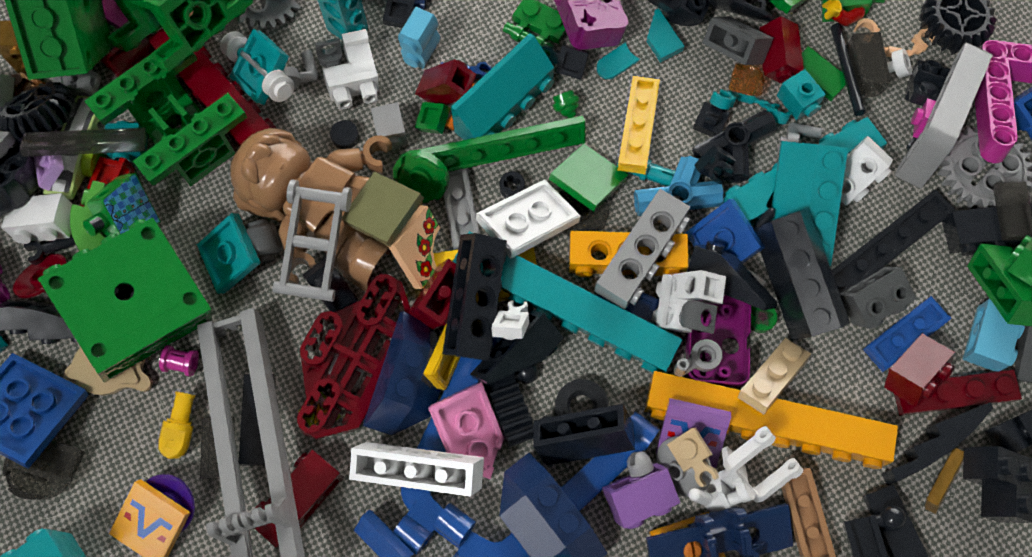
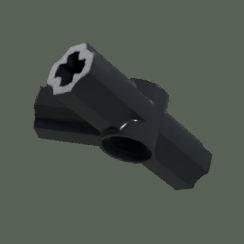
(748, 132)

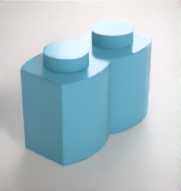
(419, 38)

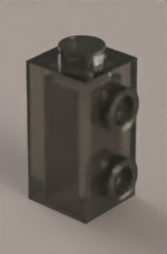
(869, 63)

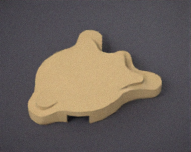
(84, 375)

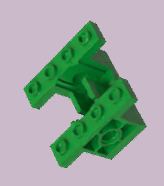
(185, 32)
(161, 105)

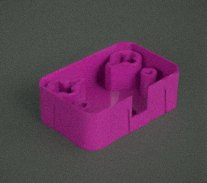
(593, 22)
(732, 322)

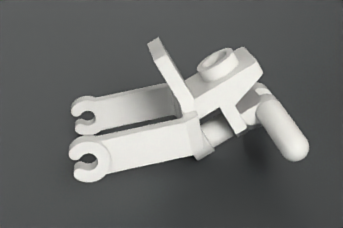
(733, 481)

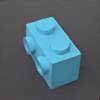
(992, 339)

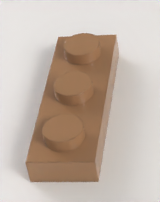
(807, 516)

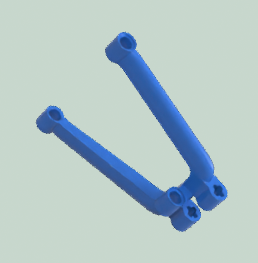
(428, 517)

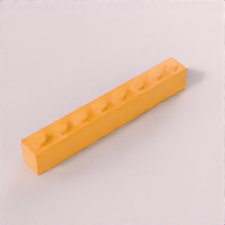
(790, 422)

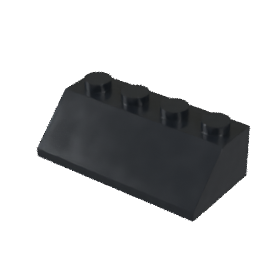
(801, 276)

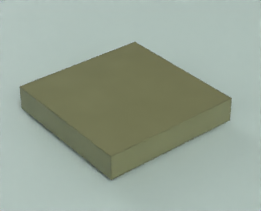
(382, 208)

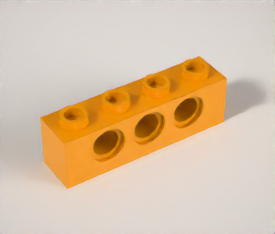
(584, 243)

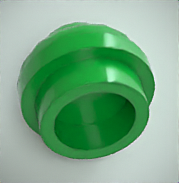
(566, 104)

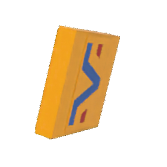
(149, 521)

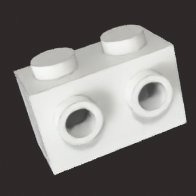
(863, 166)
(39, 219)

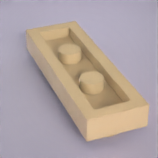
(774, 376)

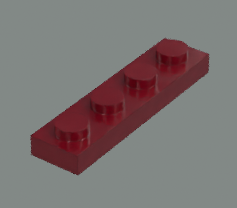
(966, 392)

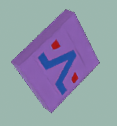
(709, 422)

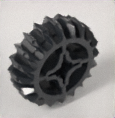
(953, 19)
(37, 110)

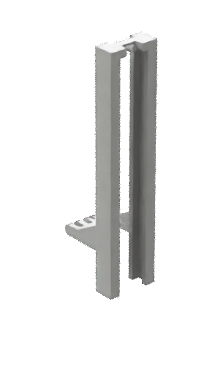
(282, 512)

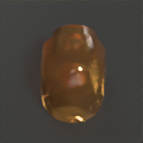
(747, 80)

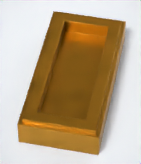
(944, 481)

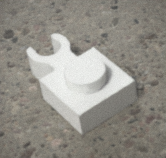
(511, 323)

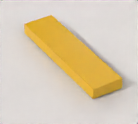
(638, 125)

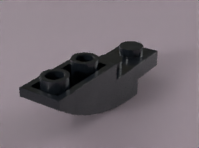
(38, 319)

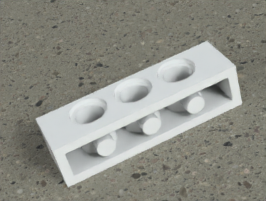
(417, 468)

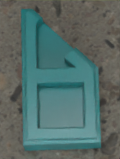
(663, 38)

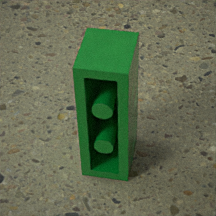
(1006, 291)

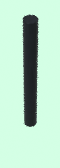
(848, 70)

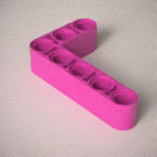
(995, 97)

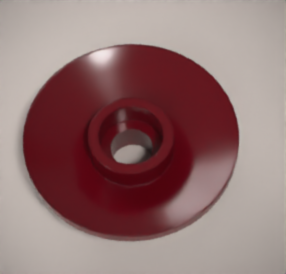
(27, 283)

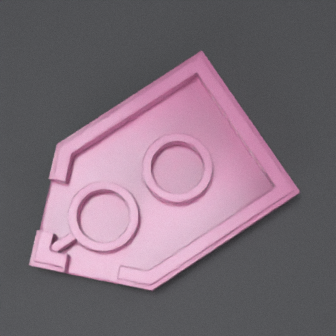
(469, 425)

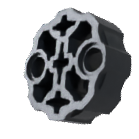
(17, 179)

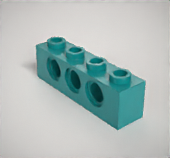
(343, 16)

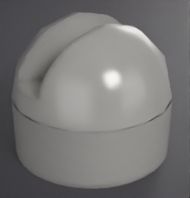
(639, 464)

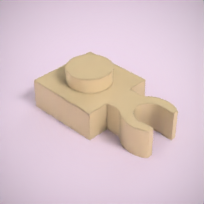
(691, 453)

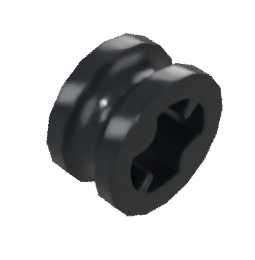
(516, 178)

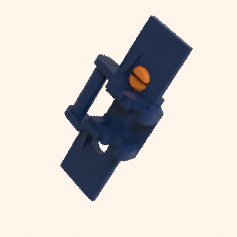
(727, 531)

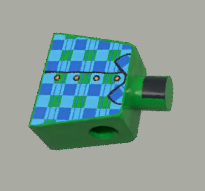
(119, 206)

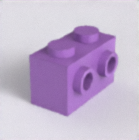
(641, 497)

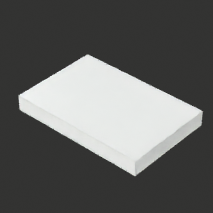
(528, 217)

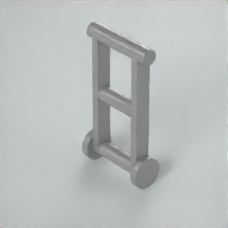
(294, 196)

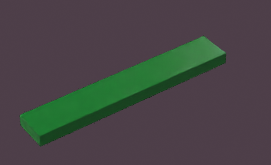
(510, 144)

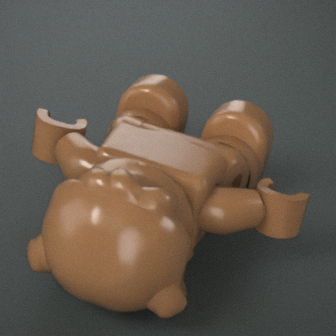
(260, 184)

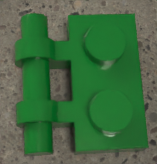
(539, 19)

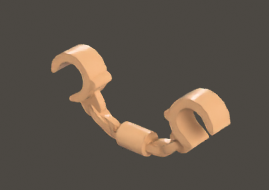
(919, 45)

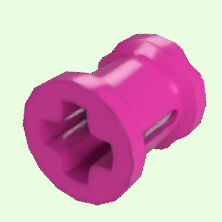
(179, 360)

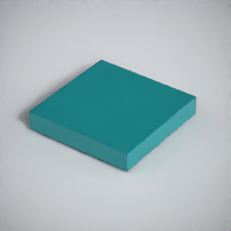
(228, 253)

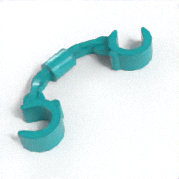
(726, 99)

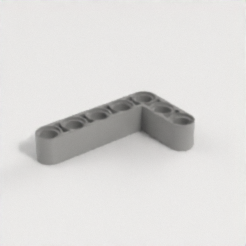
(946, 116)

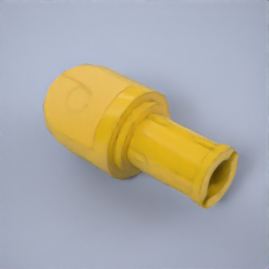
(177, 429)

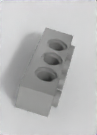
(663, 210)

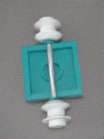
(258, 66)

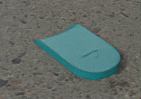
(616, 62)

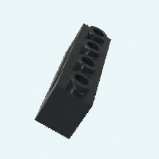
(463, 308)

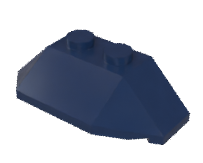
(402, 388)
(544, 515)

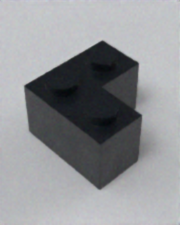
(1004, 482)

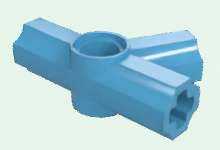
(685, 185)

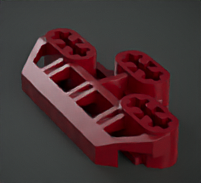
(354, 342)

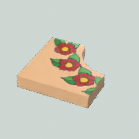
(415, 247)

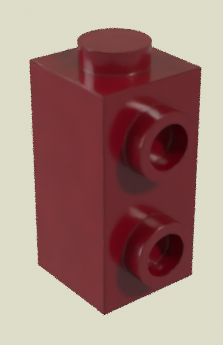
(785, 52)
(445, 82)

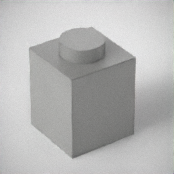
(390, 124)

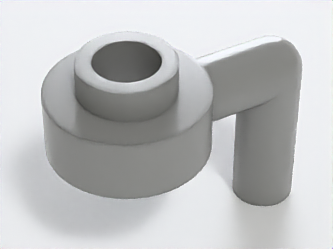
(309, 75)
(794, 131)
(685, 366)

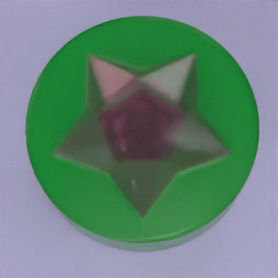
(762, 320)

